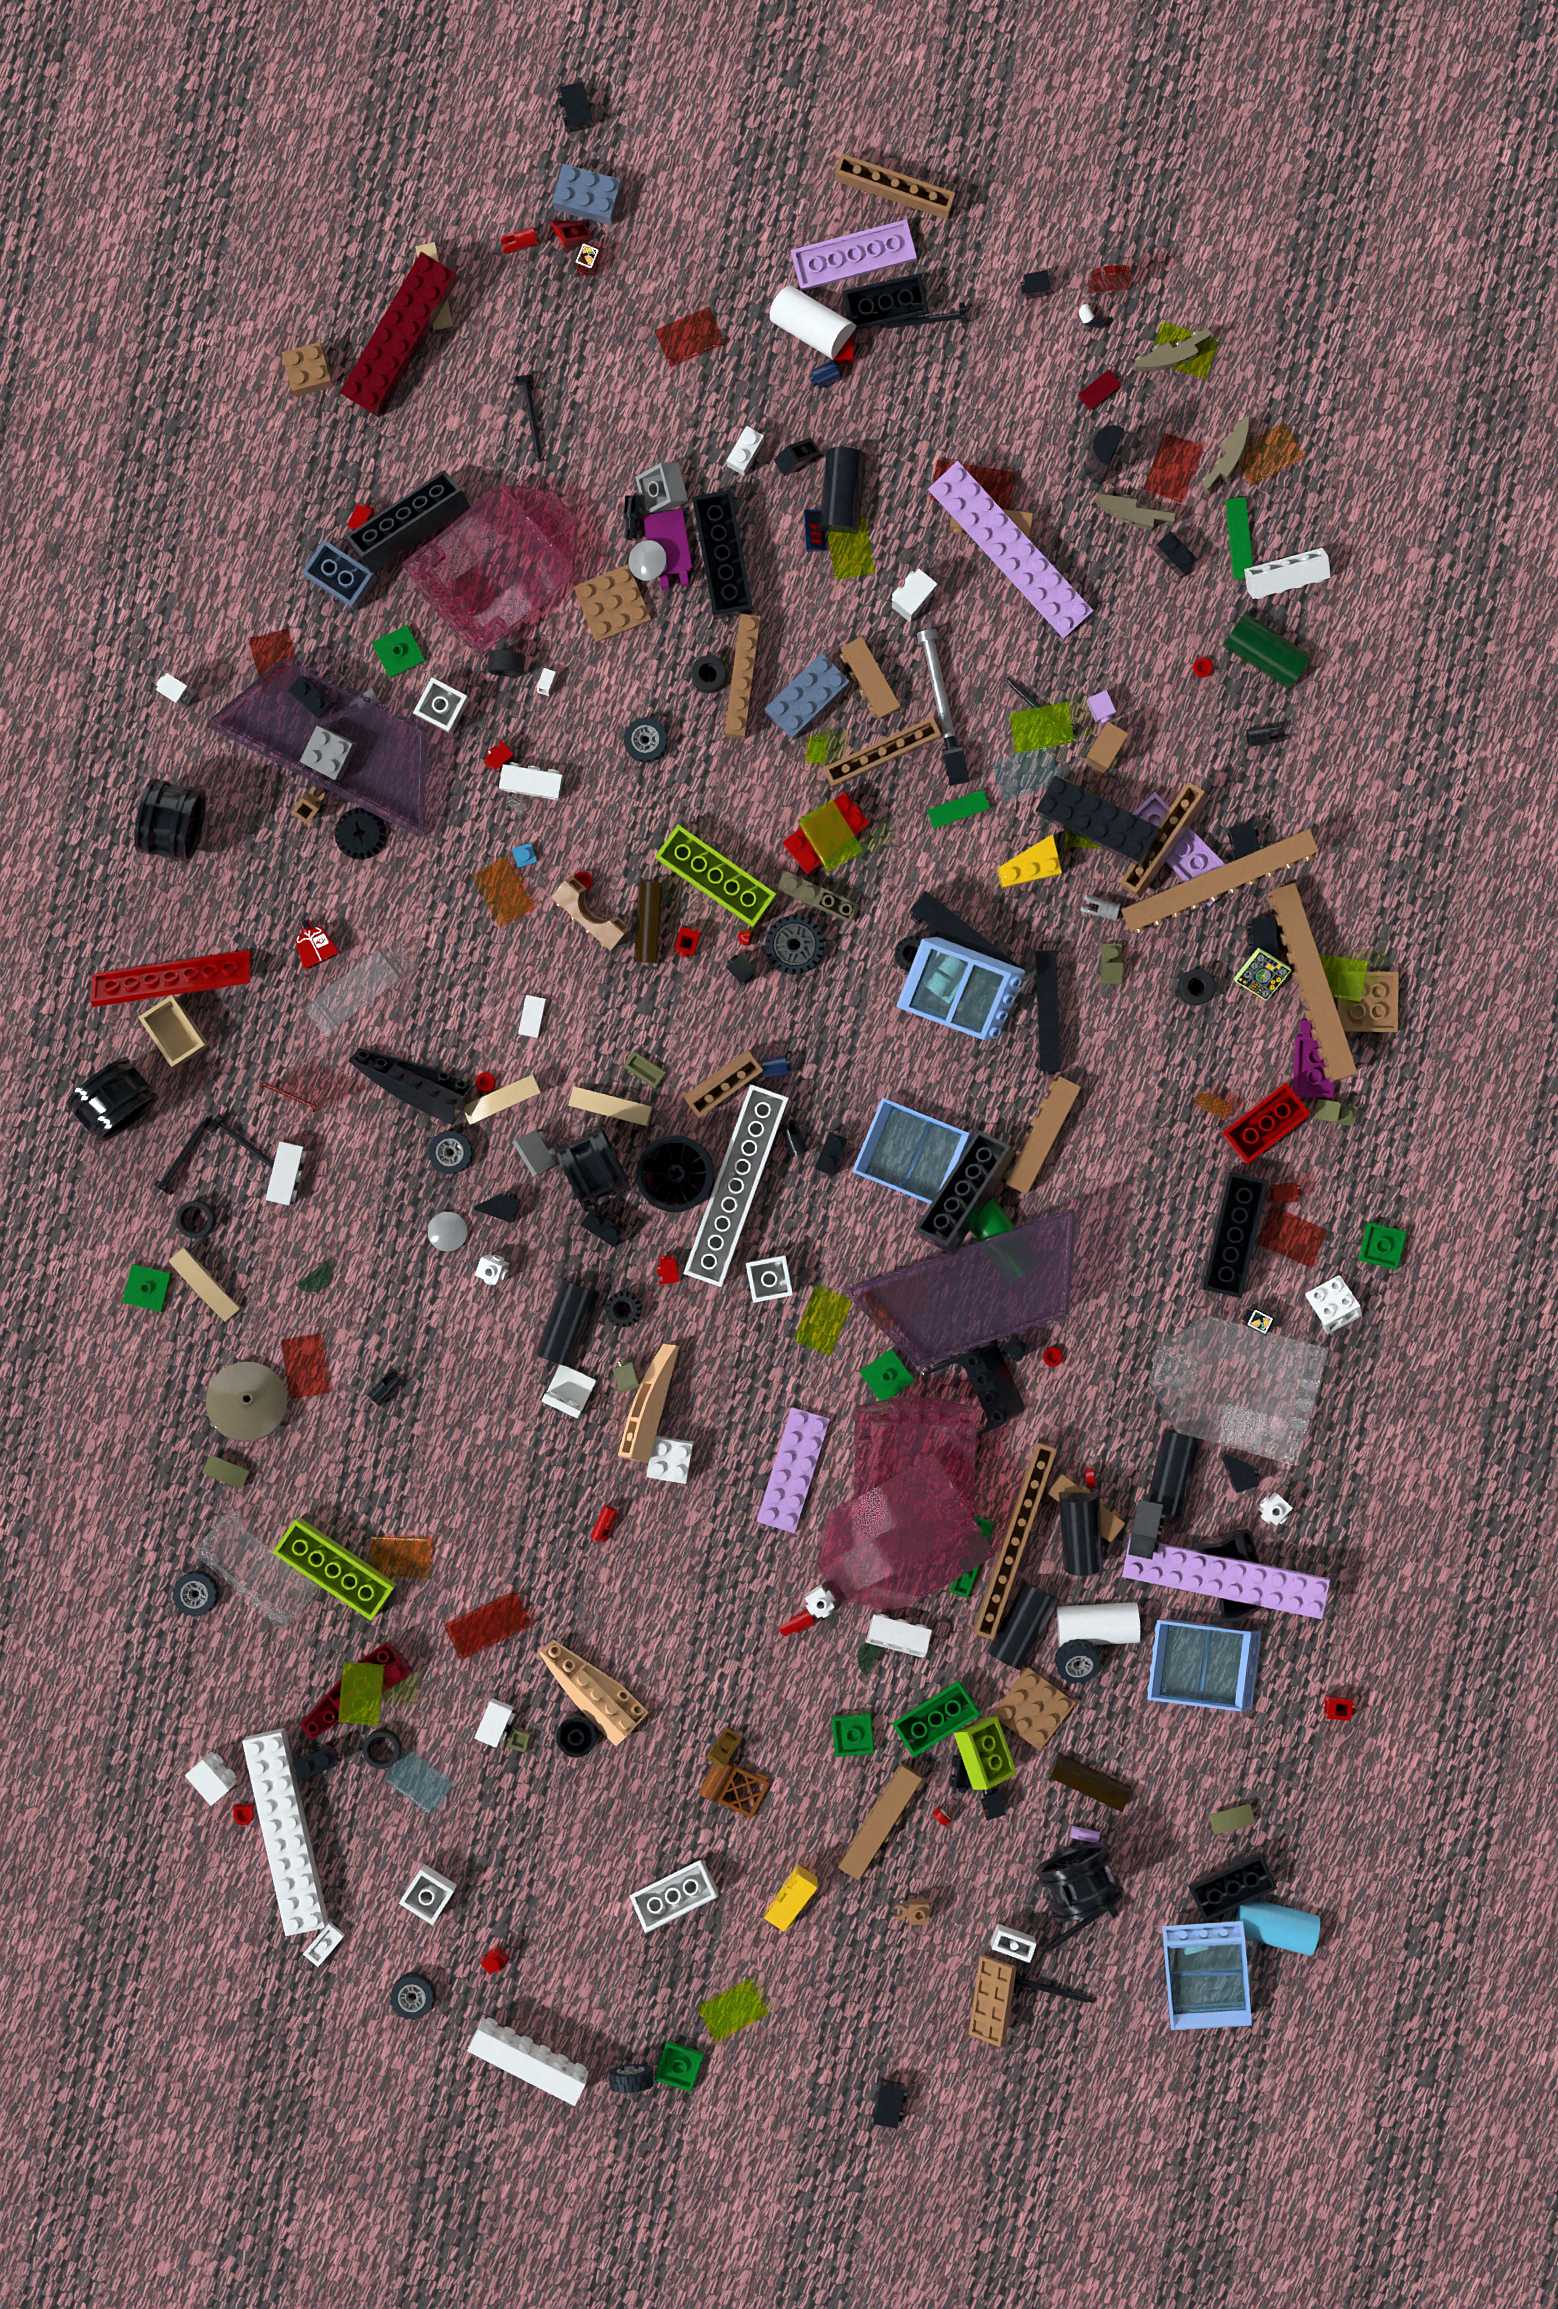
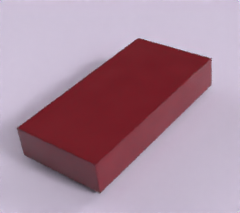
(1099, 390)

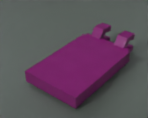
(670, 532)
(1308, 1067)

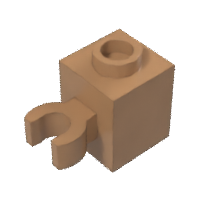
(308, 805)
(916, 1911)

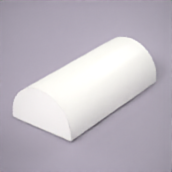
(810, 321)
(1099, 1623)
(674, 1896)

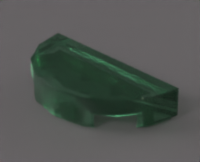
(317, 1279)
(867, 1656)

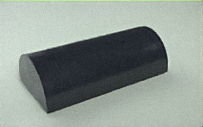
(885, 301)
(1102, 451)
(842, 490)
(567, 1323)
(1174, 1472)
(1081, 1533)
(1023, 1626)
(1232, 1886)

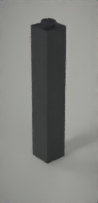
(1047, 1011)

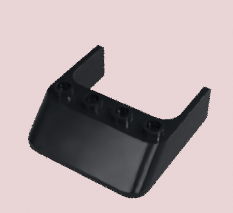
(990, 1382)

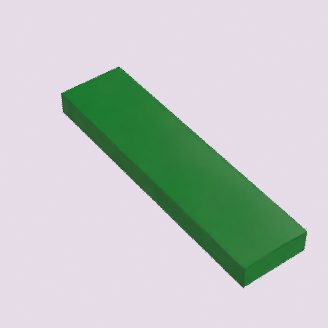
(1238, 536)
(963, 1585)

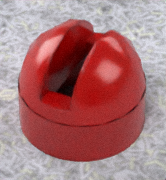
(745, 937)

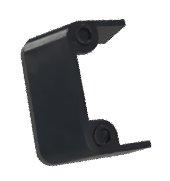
(1235, 1545)

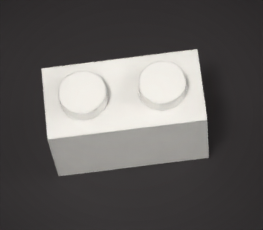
(745, 450)
(175, 690)
(494, 1722)
(1013, 1943)

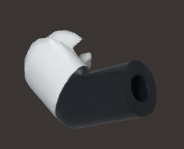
(1089, 319)

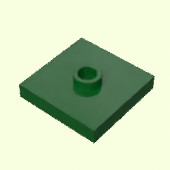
(398, 651)
(1382, 1245)
(146, 1288)
(886, 1375)
(852, 1734)
(679, 2066)

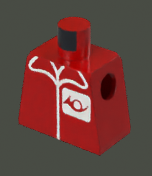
(314, 945)

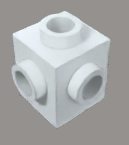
(492, 1269)
(1270, 1503)
(816, 1595)

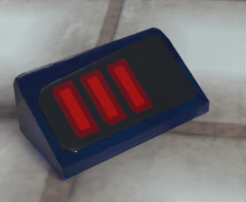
(814, 538)

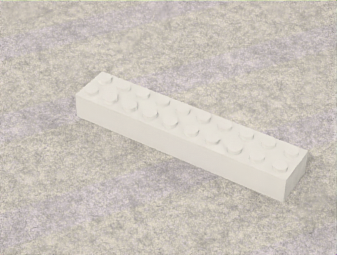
(736, 1185)
(285, 1832)

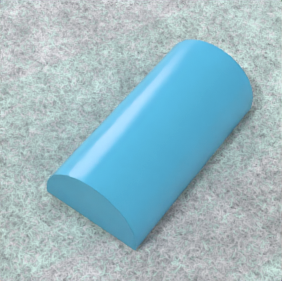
(1279, 1926)

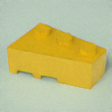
(1032, 865)
(791, 1898)

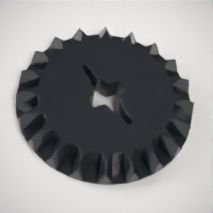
(372, 839)

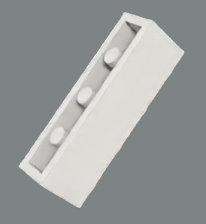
(1287, 573)

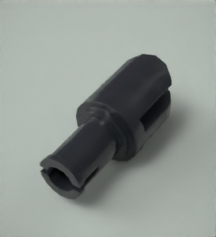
(633, 514)

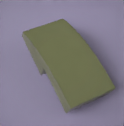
(225, 1471)
(1232, 1819)

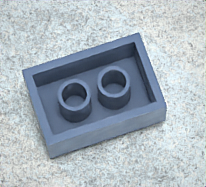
(587, 194)
(339, 575)

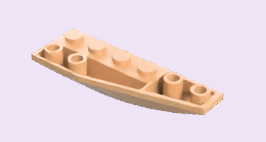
(648, 1407)
(594, 1692)

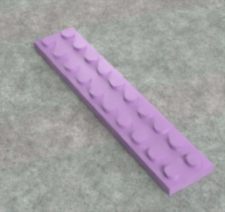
(1010, 549)
(1231, 1579)

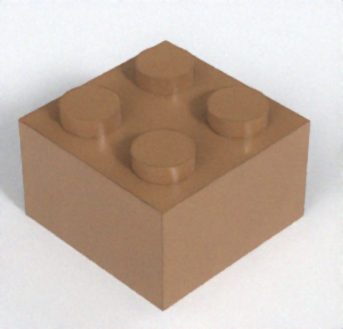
(307, 369)
(1104, 750)

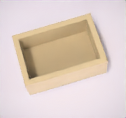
(173, 1031)

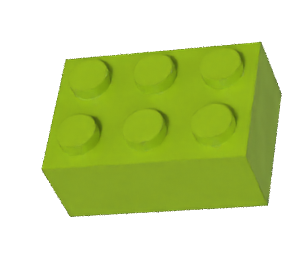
(985, 1753)

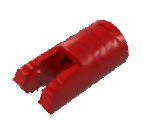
(518, 240)
(604, 1524)
(798, 1623)

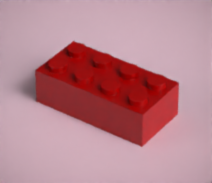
(802, 850)
(1265, 1123)

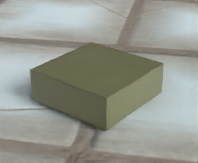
(519, 1740)

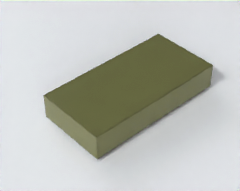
(644, 1069)

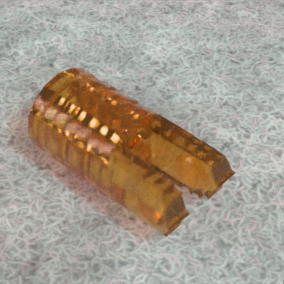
(1213, 1105)

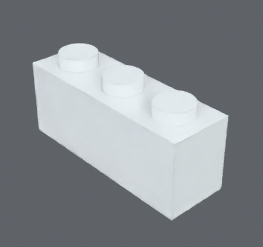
(531, 781)
(285, 1173)
(899, 1635)

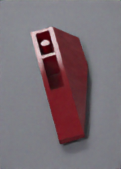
(327, 1710)

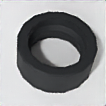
(180, 1222)
(382, 1764)

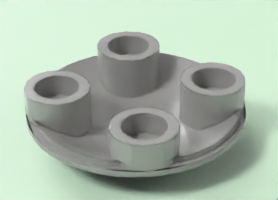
(647, 560)
(447, 1231)

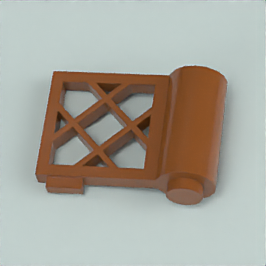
(718, 1784)

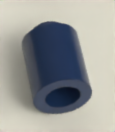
(824, 375)
(775, 1067)

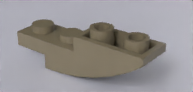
(1166, 357)
(1233, 452)
(1125, 510)
(817, 897)

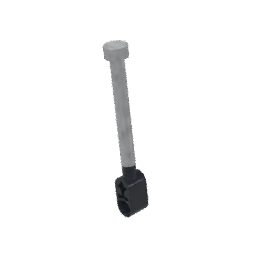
(952, 754)

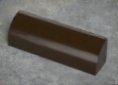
(647, 922)
(1090, 1782)

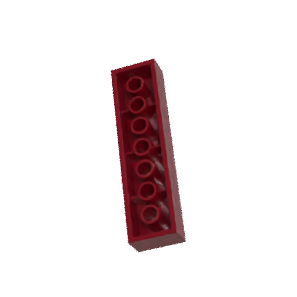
(399, 334)

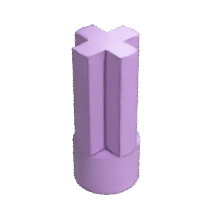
(1084, 1834)

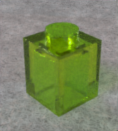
(816, 750)

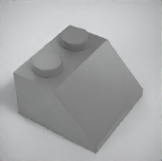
(662, 487)
(535, 1152)

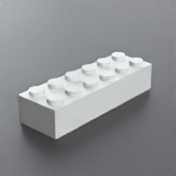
(528, 2061)

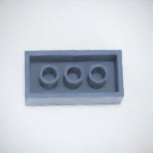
(807, 696)

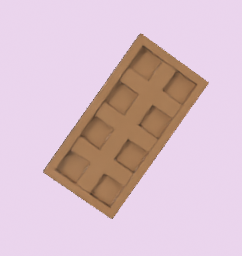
(992, 2000)

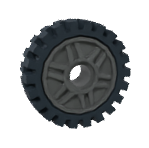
(794, 928)

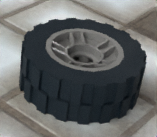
(637, 731)
(439, 1156)
(184, 1596)
(1077, 1661)
(407, 2006)
(631, 2078)

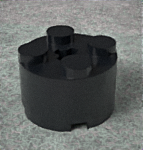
(567, 1739)

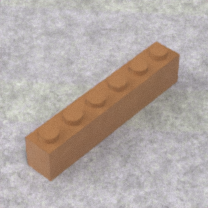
(894, 186)
(742, 676)
(882, 752)
(1173, 828)
(1042, 1134)
(879, 1821)

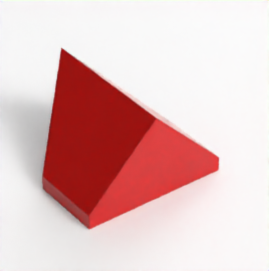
(570, 233)

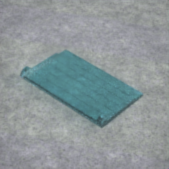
(1024, 772)
(419, 1780)

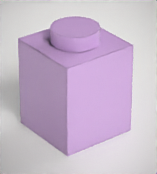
(1101, 707)

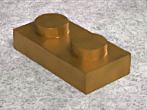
(723, 1748)

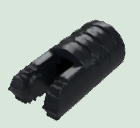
(1261, 735)
(796, 1142)
(385, 1387)

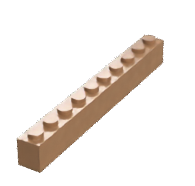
(1220, 880)
(1312, 983)
(1014, 1540)

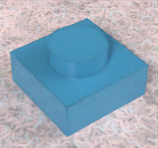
(524, 855)

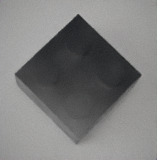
(1146, 1529)

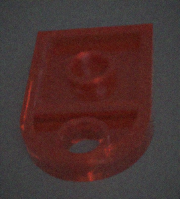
(1109, 279)

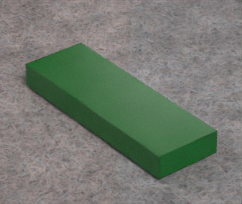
(958, 809)

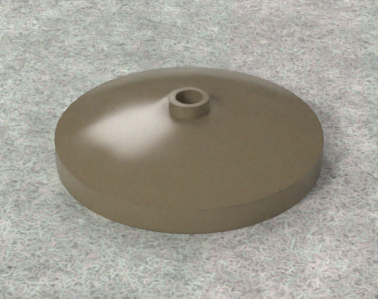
(240, 1419)

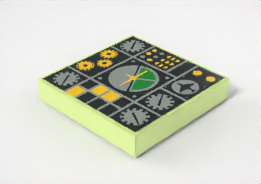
(1262, 974)

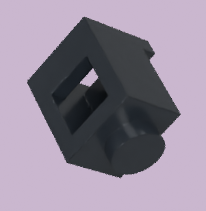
(1014, 1348)
(992, 1803)

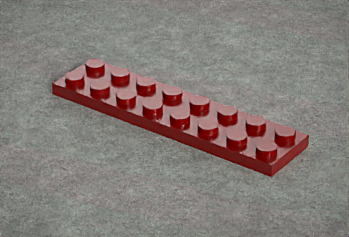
(171, 978)

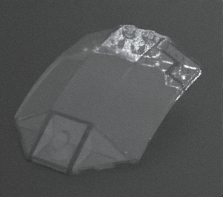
(1239, 1386)

